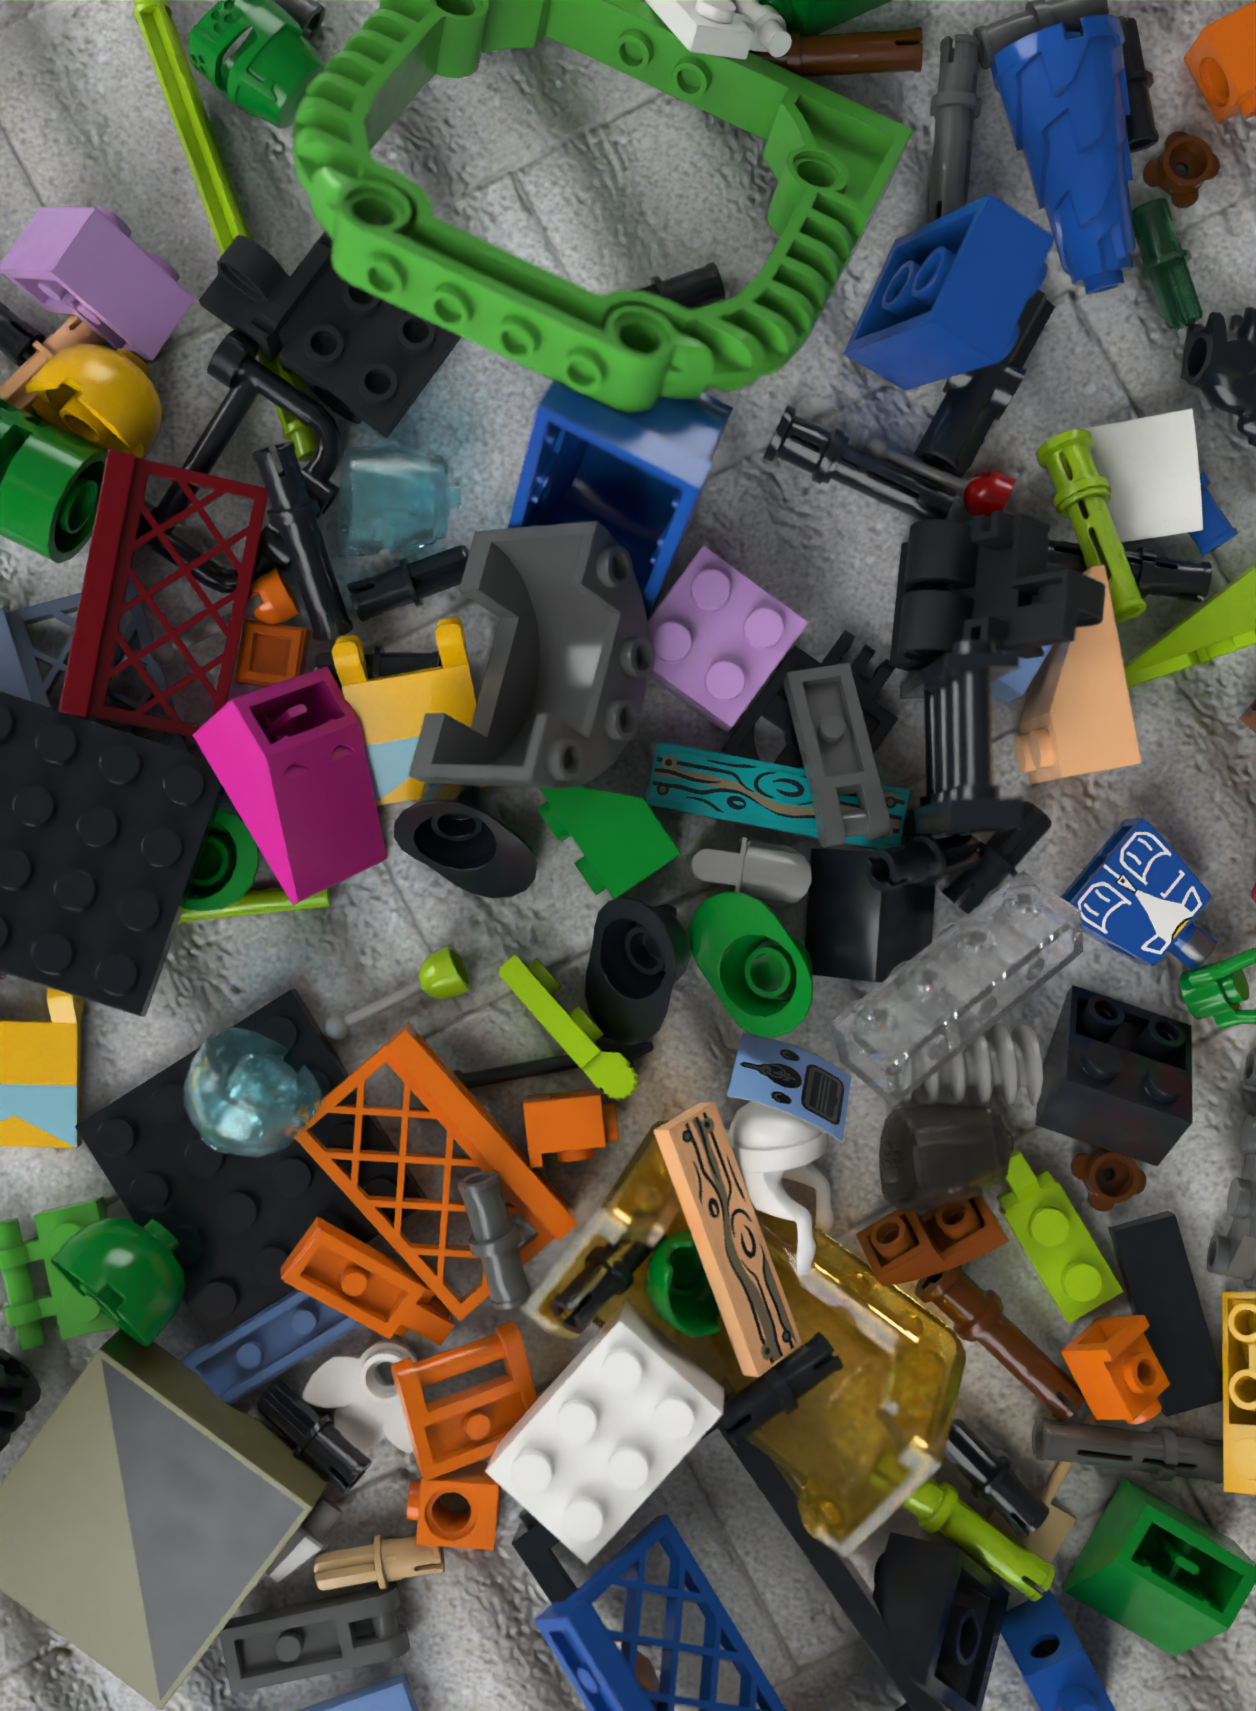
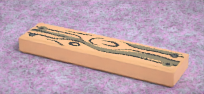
(728, 1238)

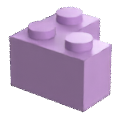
(91, 268)

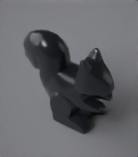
(1225, 366)

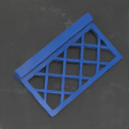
(606, 1674)

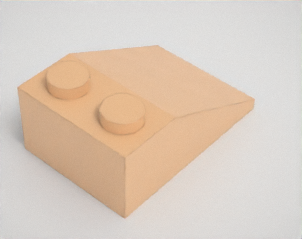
(1079, 706)

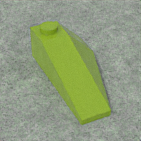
(1209, 631)

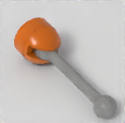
(268, 601)

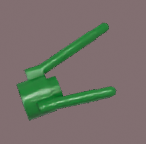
(1219, 989)

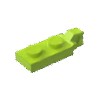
(1055, 1241)

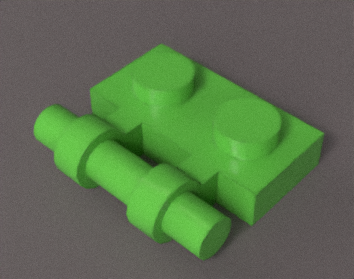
(74, 1313)

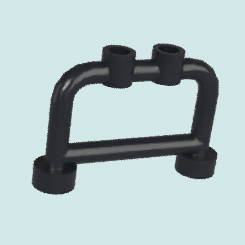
(247, 378)

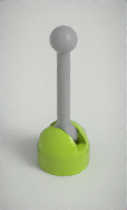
(440, 976)

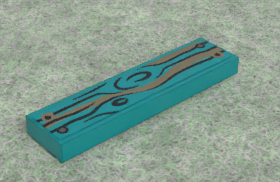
(752, 793)

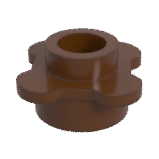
(1194, 156)
(1105, 1192)

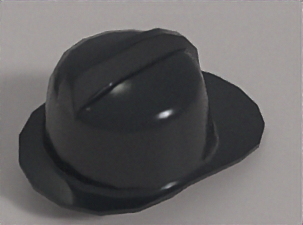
(464, 840)
(633, 968)

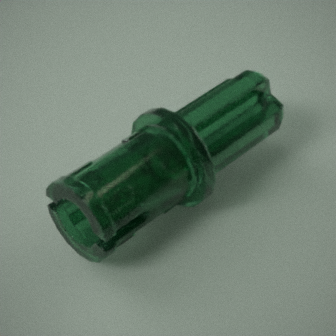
(1166, 264)

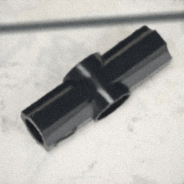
(980, 398)

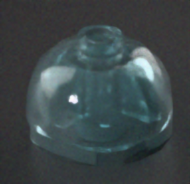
(246, 1094)

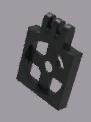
(777, 710)

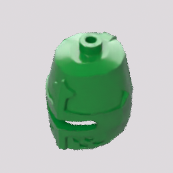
(267, 70)

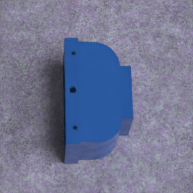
(622, 469)

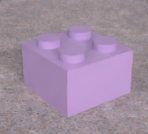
(719, 639)

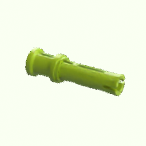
(1084, 500)

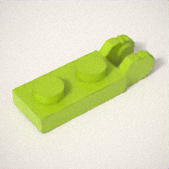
(572, 1030)

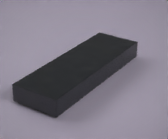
(1164, 1291)

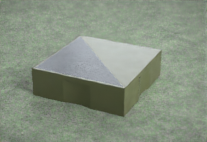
(147, 1515)

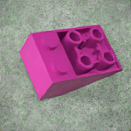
(299, 780)

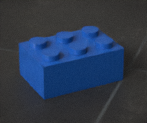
(951, 295)

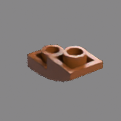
(916, 1246)

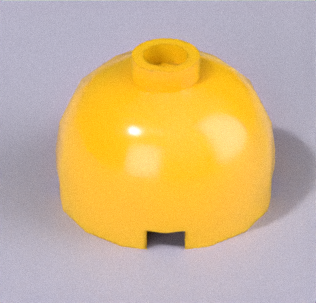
(100, 397)

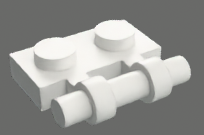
(725, 26)

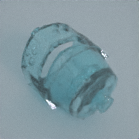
(392, 500)

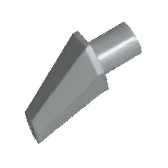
(306, 1541)

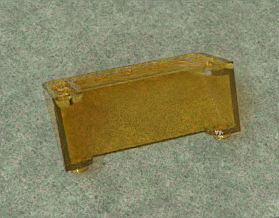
(859, 1434)

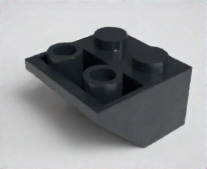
(1117, 1077)

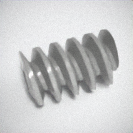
(992, 1062)

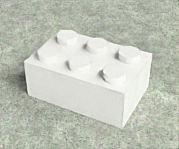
(606, 1432)

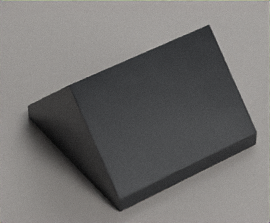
(858, 929)

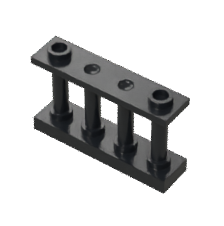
(959, 743)

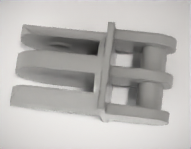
(759, 869)

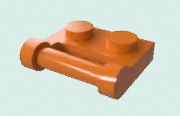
(473, 1420)

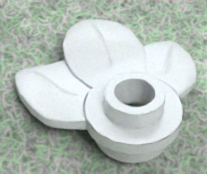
(363, 1400)

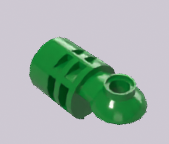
(47, 485)

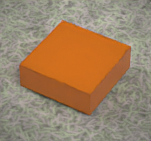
(271, 653)

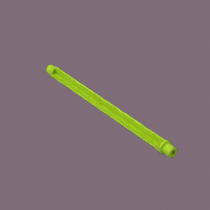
(207, 167)

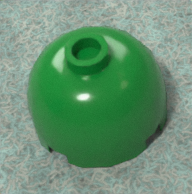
(126, 1273)

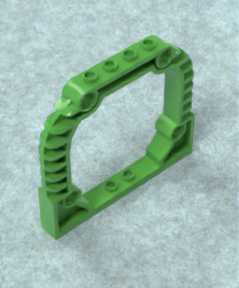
(625, 344)

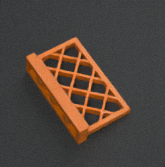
(472, 1129)

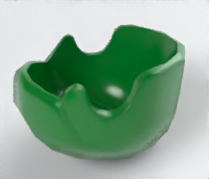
(680, 1287)

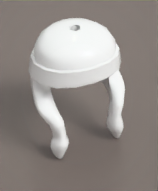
(776, 1147)

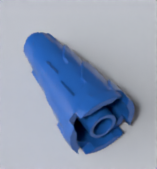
(1069, 119)

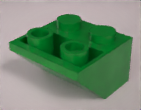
(613, 831)
(1161, 1571)

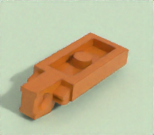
(365, 1284)

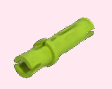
(944, 1512)

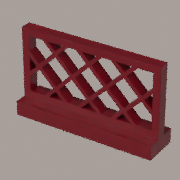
(107, 583)

